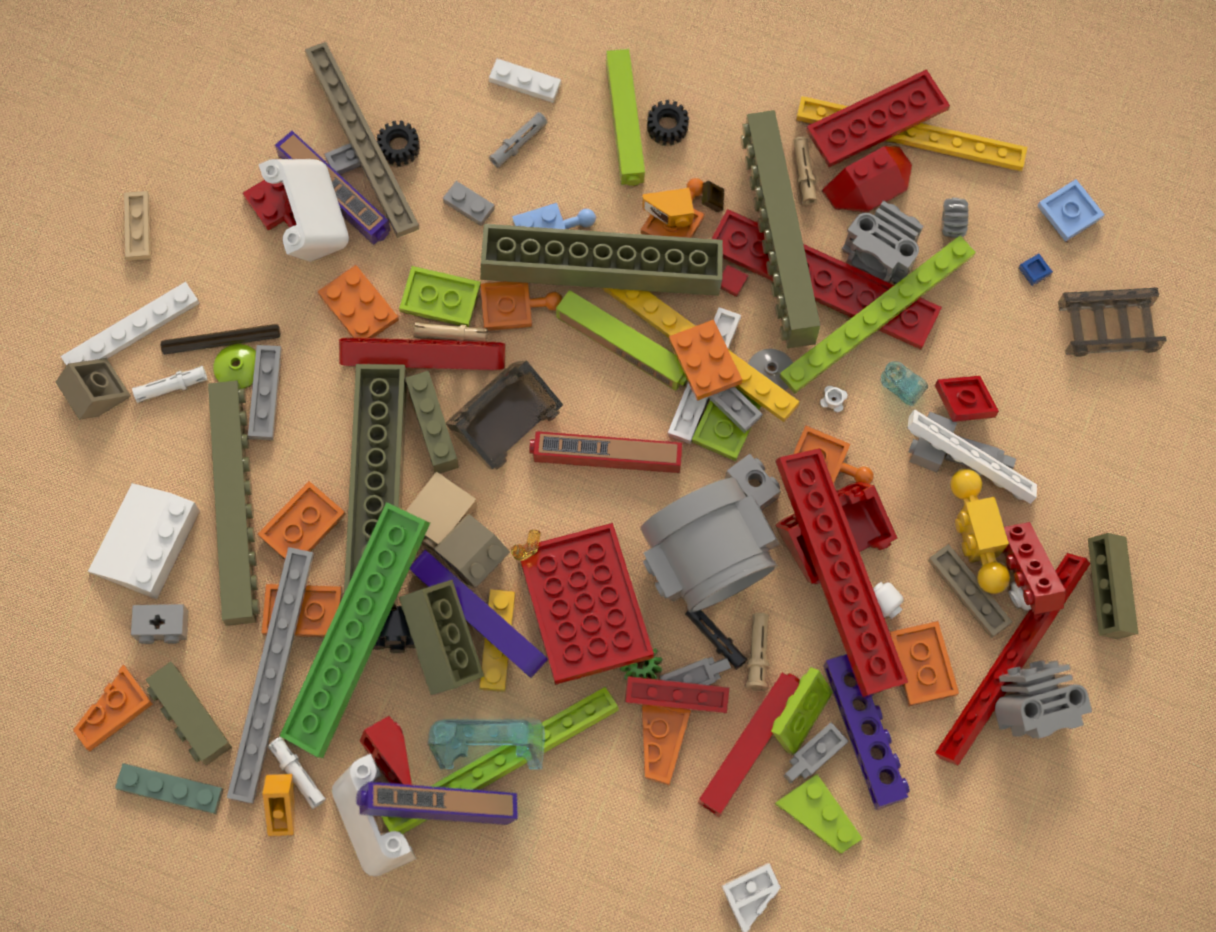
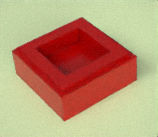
(733, 280)

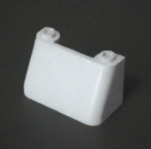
(314, 206)
(375, 851)

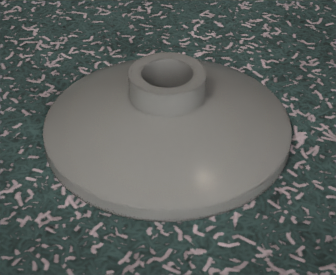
(773, 357)

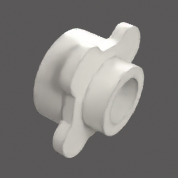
(827, 401)

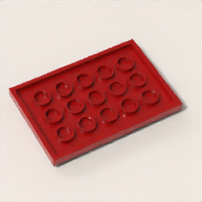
(586, 604)

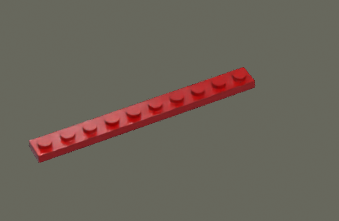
(1013, 655)

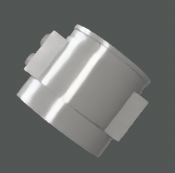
(709, 545)

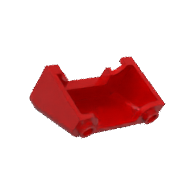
(866, 520)

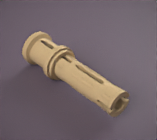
(758, 664)

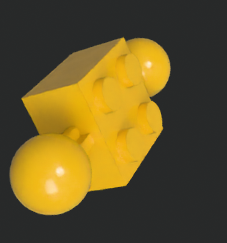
(981, 531)

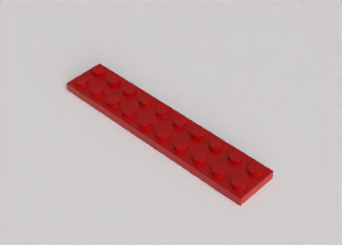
(832, 280)
(841, 572)

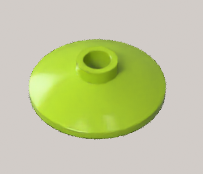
(243, 373)

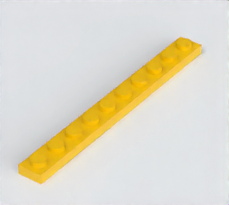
(933, 138)
(671, 322)

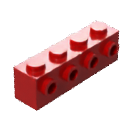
(1033, 569)

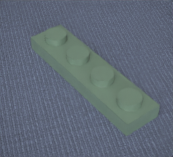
(169, 788)

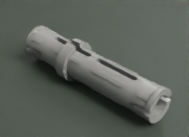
(500, 157)

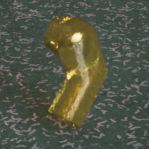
(528, 549)

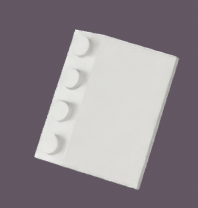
(145, 539)

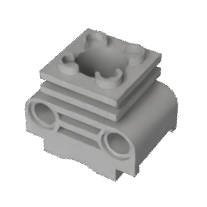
(883, 243)
(1040, 700)

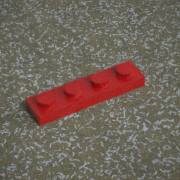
(676, 694)

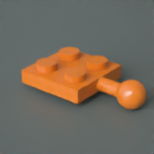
(656, 227)
(509, 305)
(834, 453)

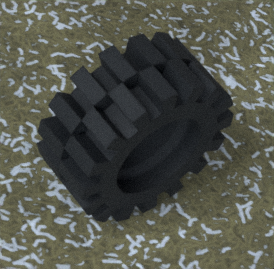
(672, 111)
(398, 131)

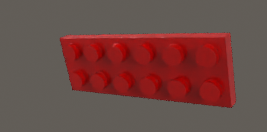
(877, 118)

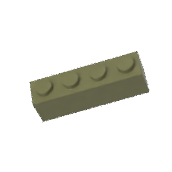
(432, 422)
(1112, 586)
(188, 713)

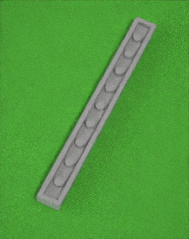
(270, 676)

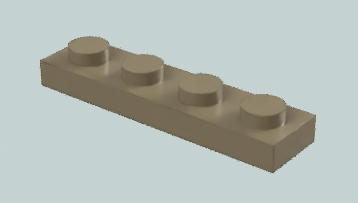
(967, 589)

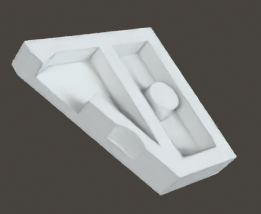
(750, 894)

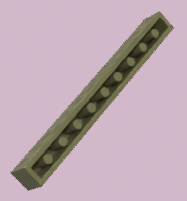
(232, 503)

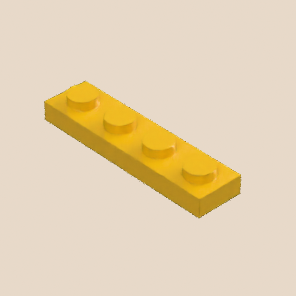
(494, 661)

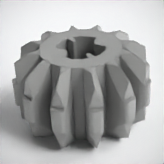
(955, 217)

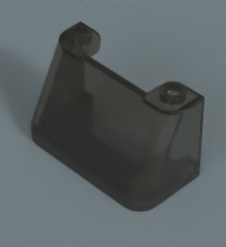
(504, 413)

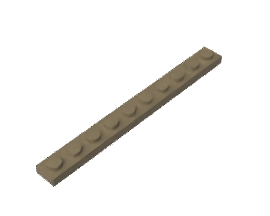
(362, 139)

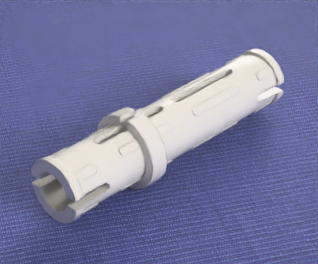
(172, 383)
(290, 763)

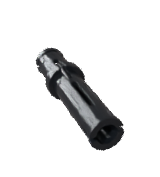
(737, 659)

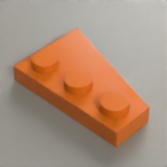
(117, 707)
(662, 740)

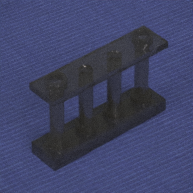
(1120, 301)

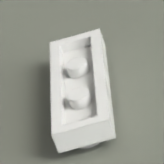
(525, 80)

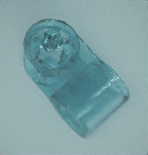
(905, 385)

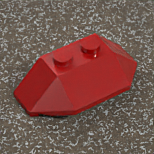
(870, 180)

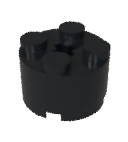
(395, 633)

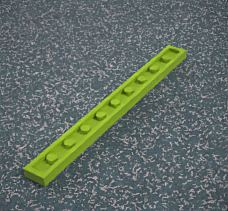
(877, 314)
(504, 758)

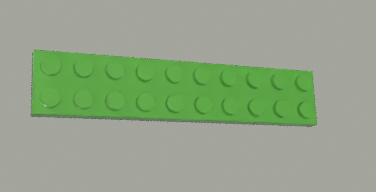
(354, 630)

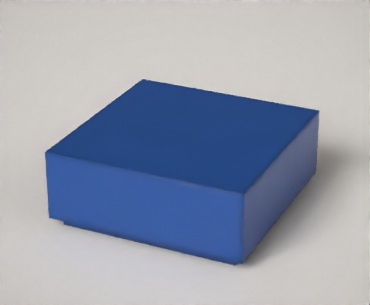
(1035, 269)

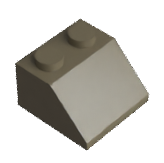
(91, 387)
(471, 551)

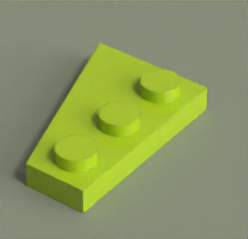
(819, 812)

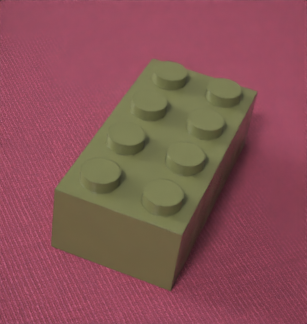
(441, 637)

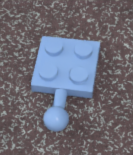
(551, 218)

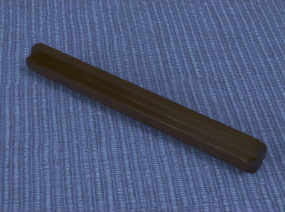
(220, 339)

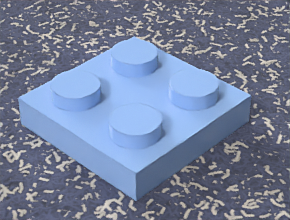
(1070, 210)

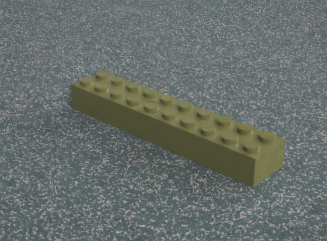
(781, 230)
(601, 259)
(375, 454)

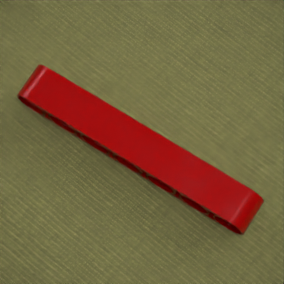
(423, 353)

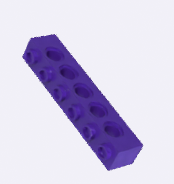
(881, 794)

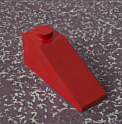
(388, 748)

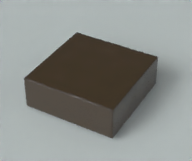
(713, 196)

